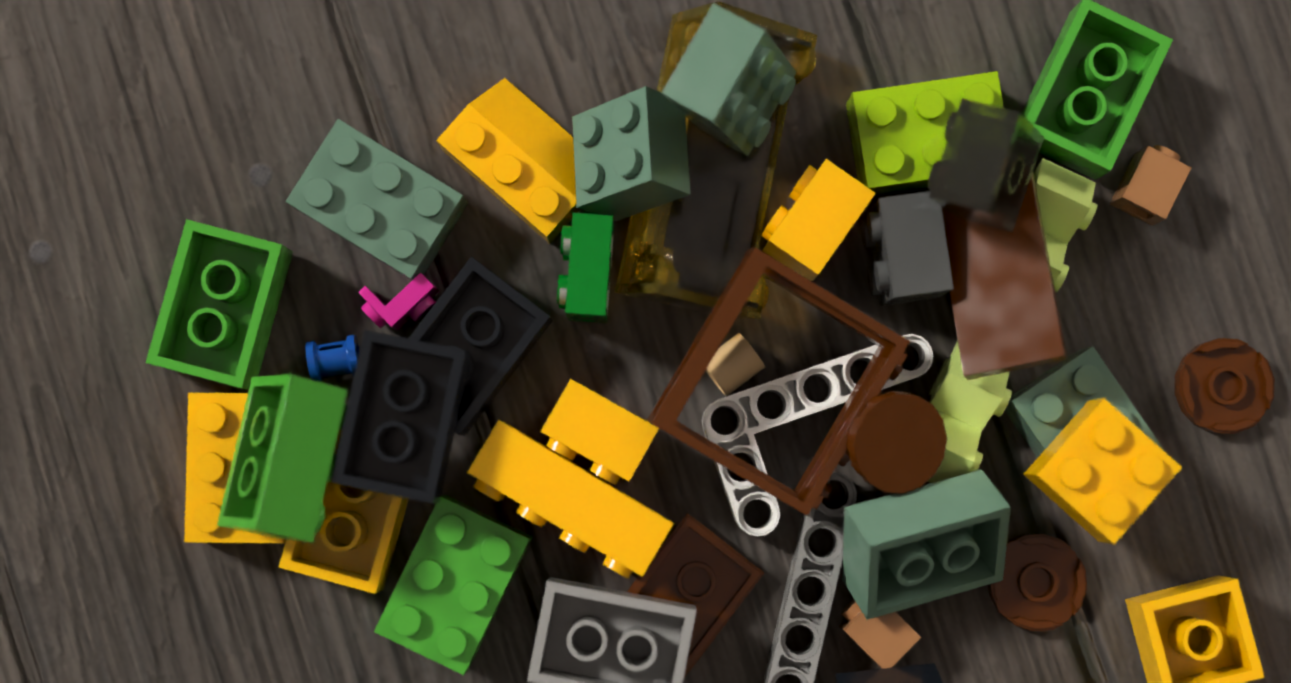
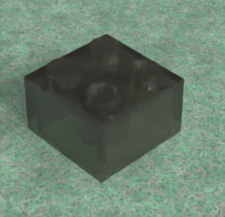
(985, 164)

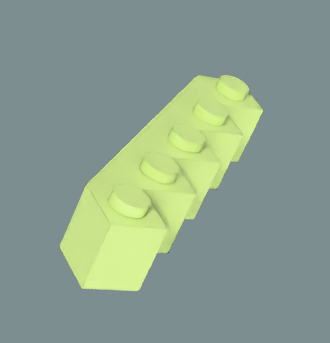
(969, 404)

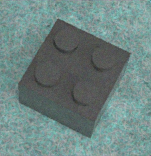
(907, 249)

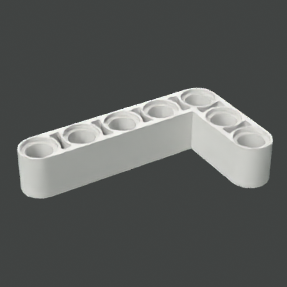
(795, 406)

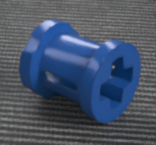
(332, 358)

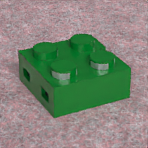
(589, 253)

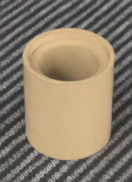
(734, 364)

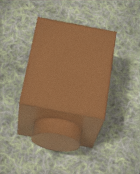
(1151, 184)
(881, 638)

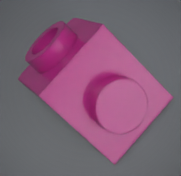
(410, 303)

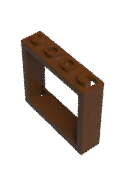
(833, 451)

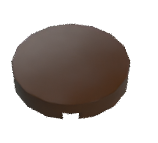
(1224, 386)
(897, 442)
(1040, 583)

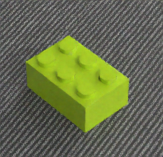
(902, 127)

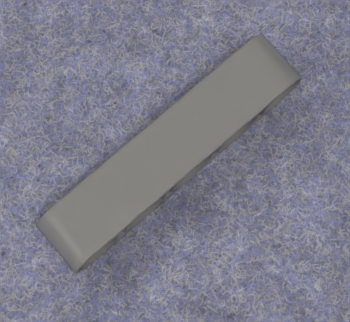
(814, 614)

